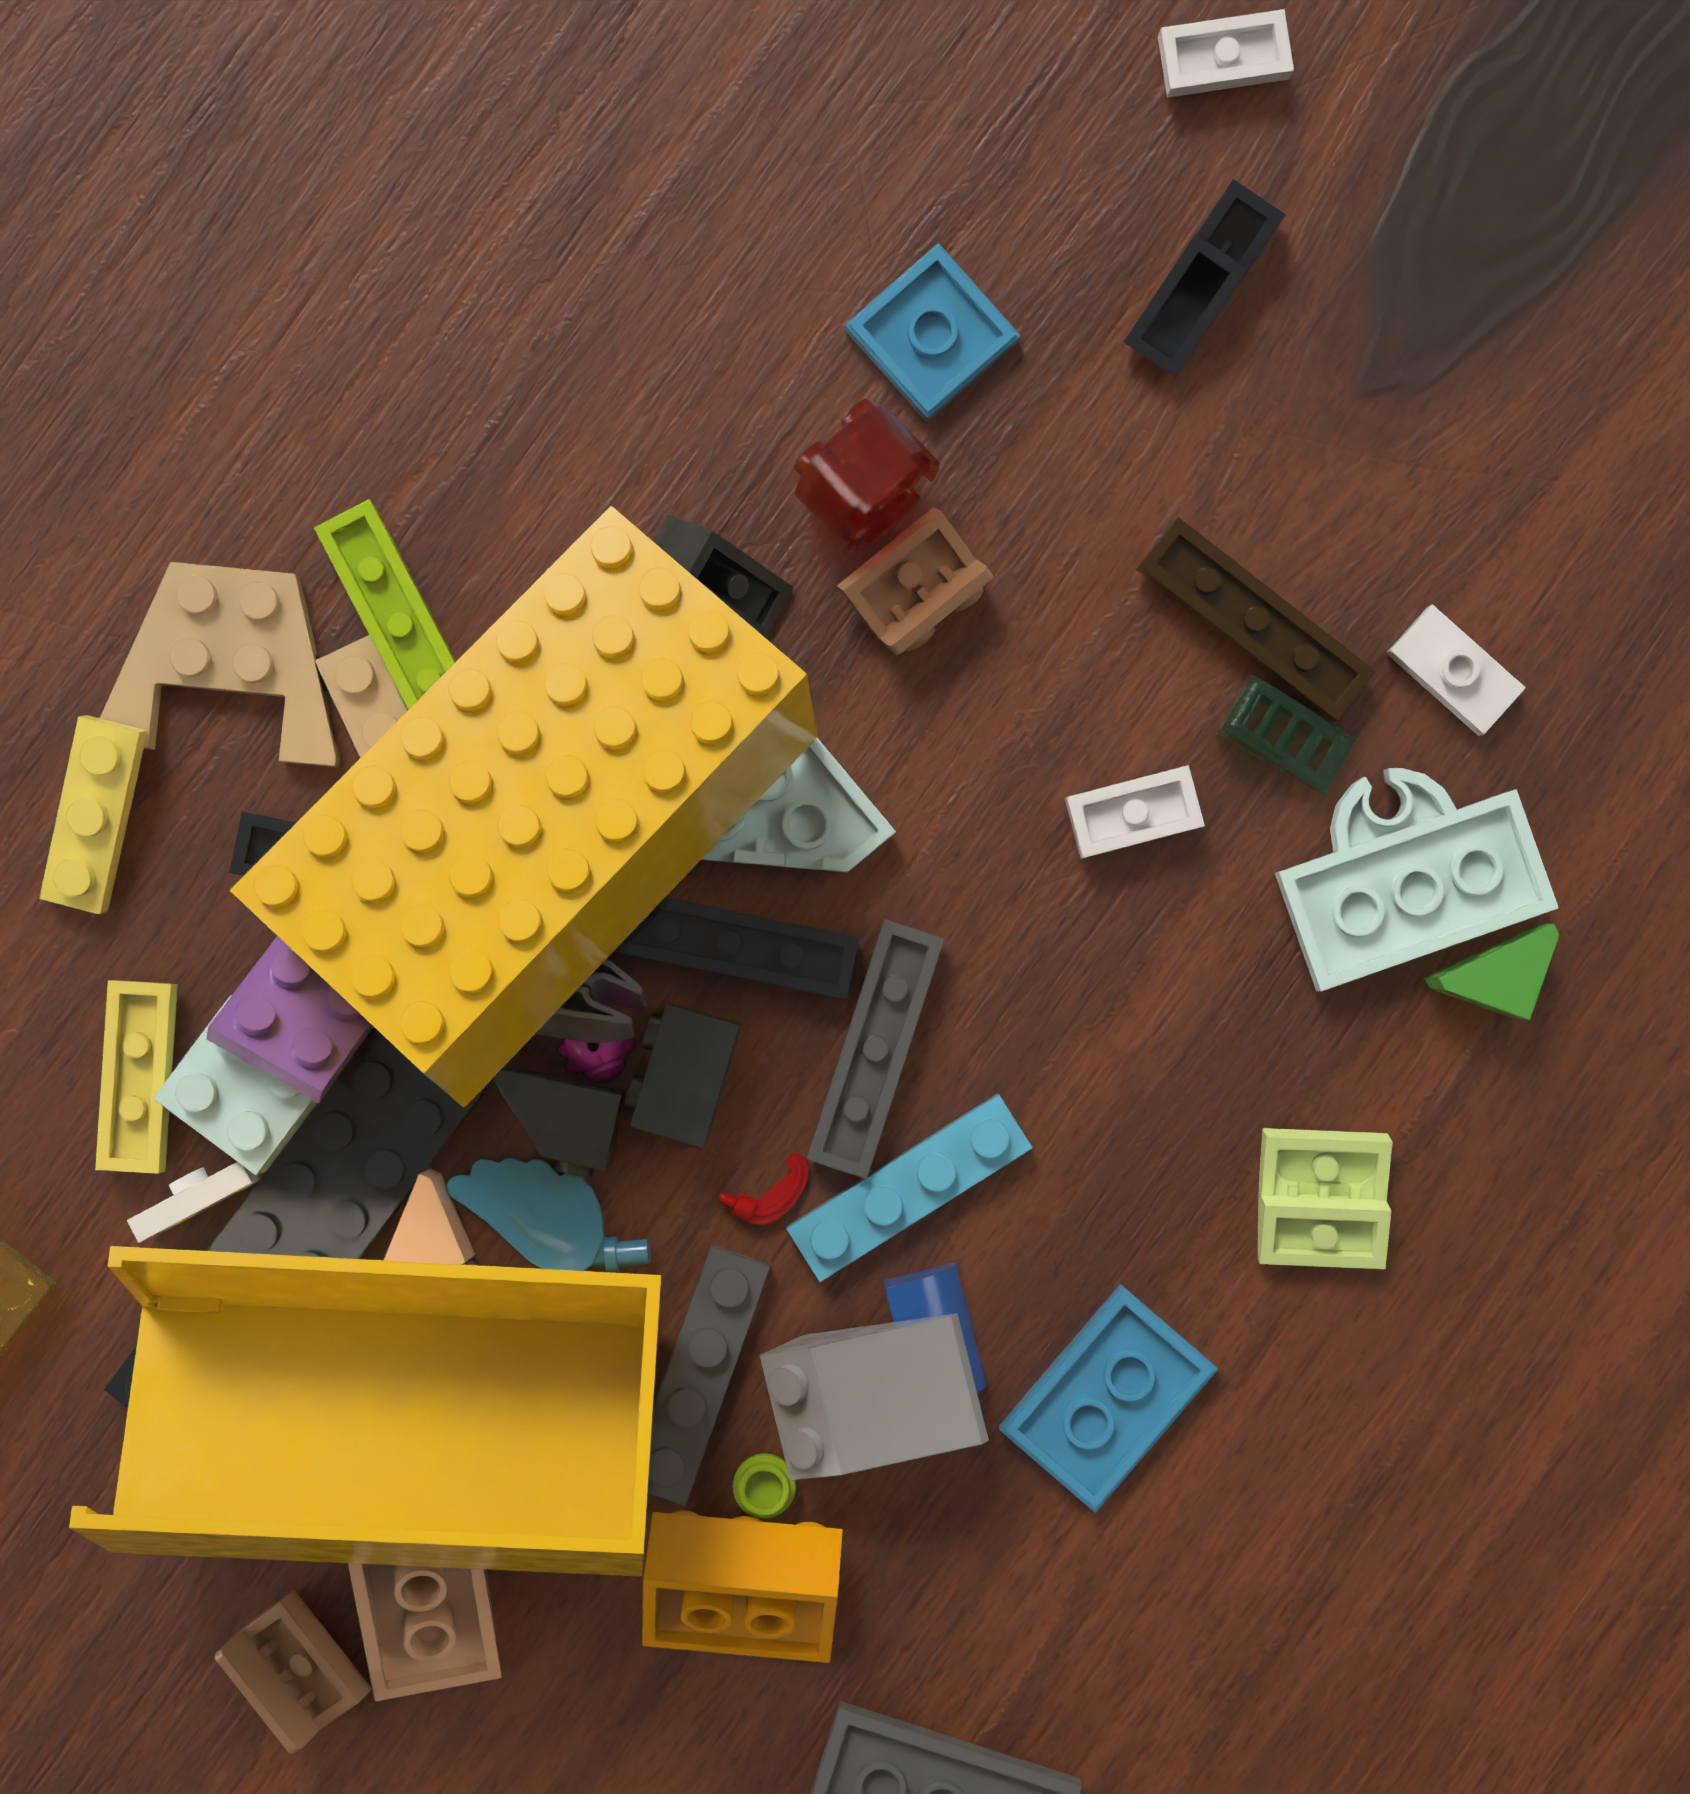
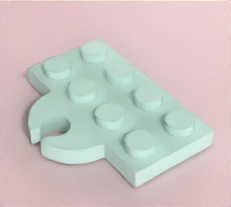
(1412, 879)

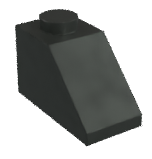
(726, 571)
(565, 1118)

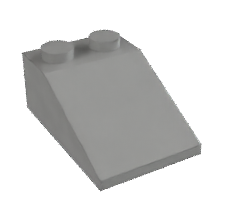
(873, 1396)

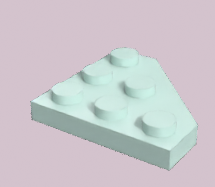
(807, 820)

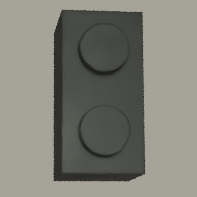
(683, 1074)

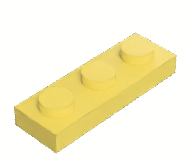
(93, 814)
(133, 1071)

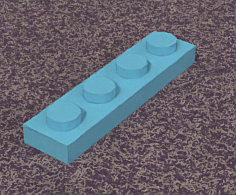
(909, 1187)

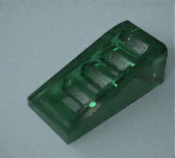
(1233, 729)

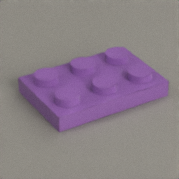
(290, 1023)

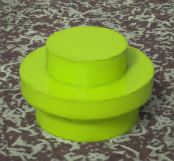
(763, 1486)

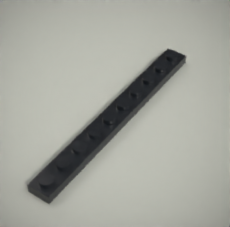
(677, 932)

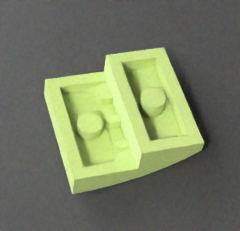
(1324, 1198)

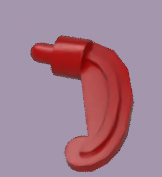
(775, 1200)

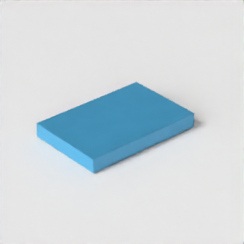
(1107, 1398)

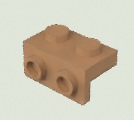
(915, 583)
(292, 1671)

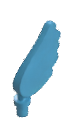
(545, 1215)

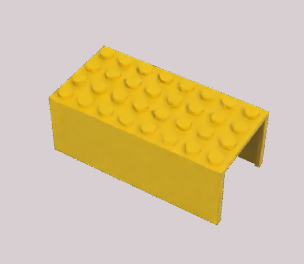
(534, 805)
(384, 1413)

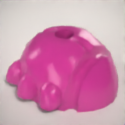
(596, 1065)

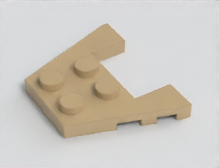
(229, 635)

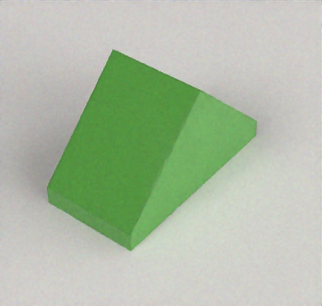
(1502, 976)

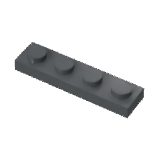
(875, 1048)
(701, 1369)

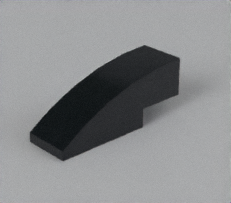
(1204, 278)

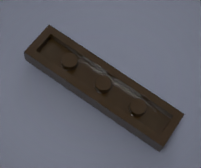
(1256, 620)

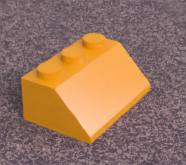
(741, 1586)

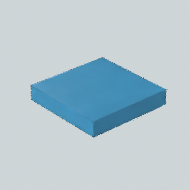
(932, 332)

